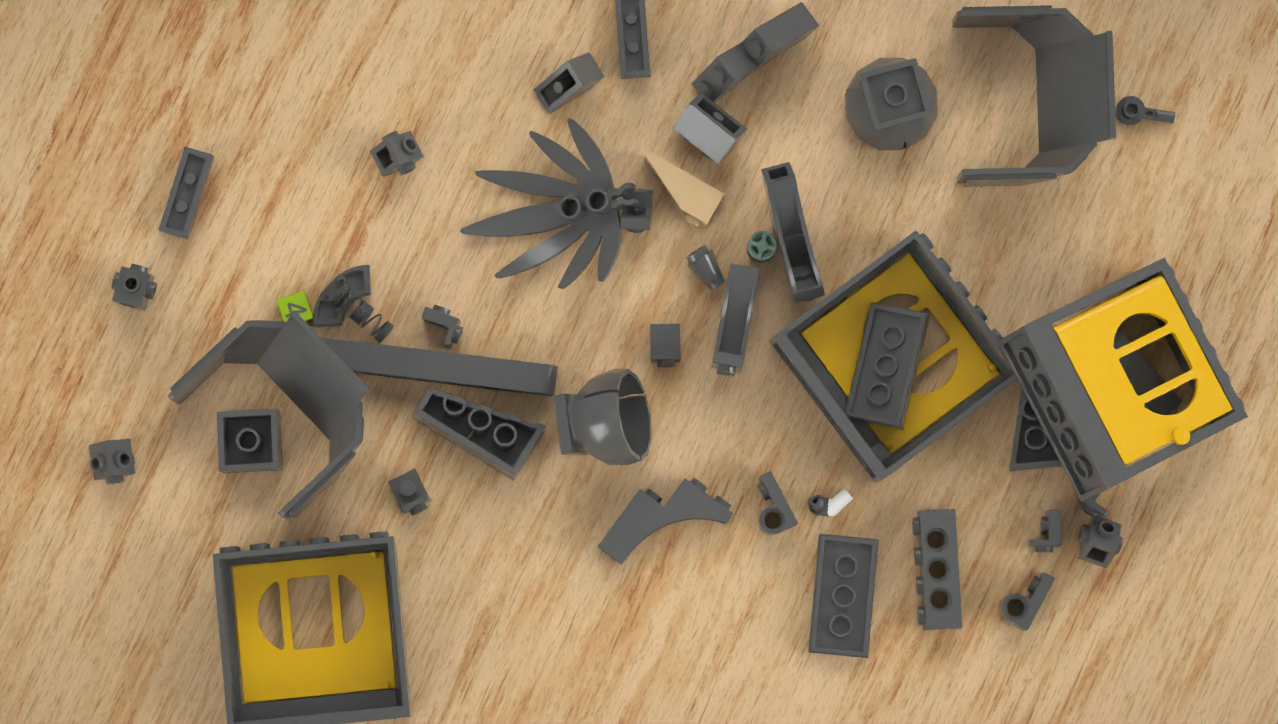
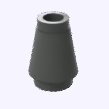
(705, 266)

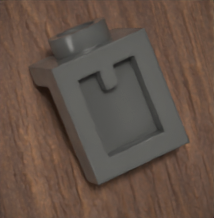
(410, 492)
(1051, 527)

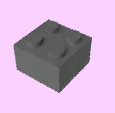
(249, 440)

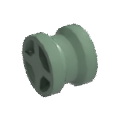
(762, 241)

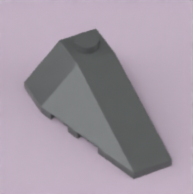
(1145, 378)

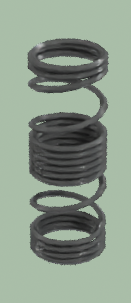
(363, 312)

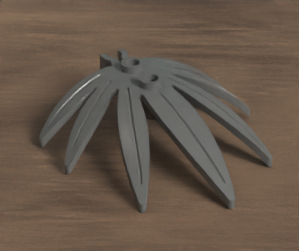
(585, 207)

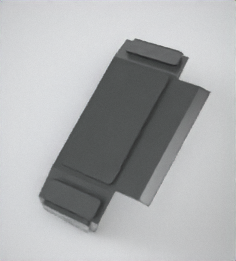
(1072, 90)
(308, 375)

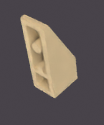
(690, 195)

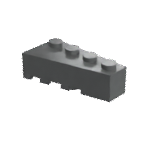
(1031, 443)

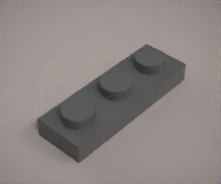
(632, 39)
(186, 193)

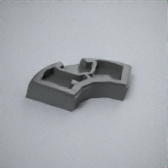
(330, 314)

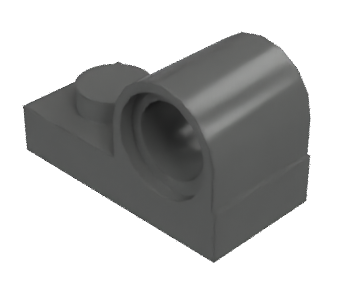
(771, 490)
(1038, 590)

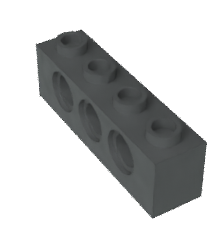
(949, 584)

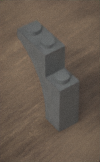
(755, 51)
(792, 232)
(735, 319)
(647, 515)

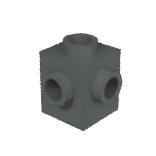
(397, 153)
(136, 297)
(112, 460)
(1103, 536)

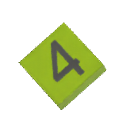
(297, 302)

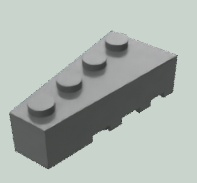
(485, 433)

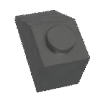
(568, 82)

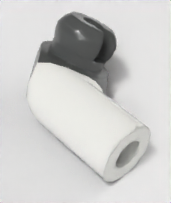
(829, 506)

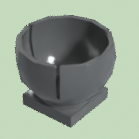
(891, 103)
(602, 423)

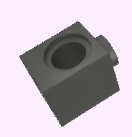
(665, 344)

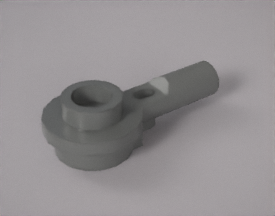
(1132, 110)

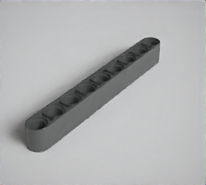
(446, 367)

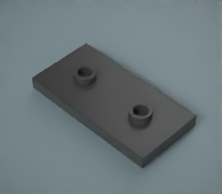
(887, 365)
(843, 595)

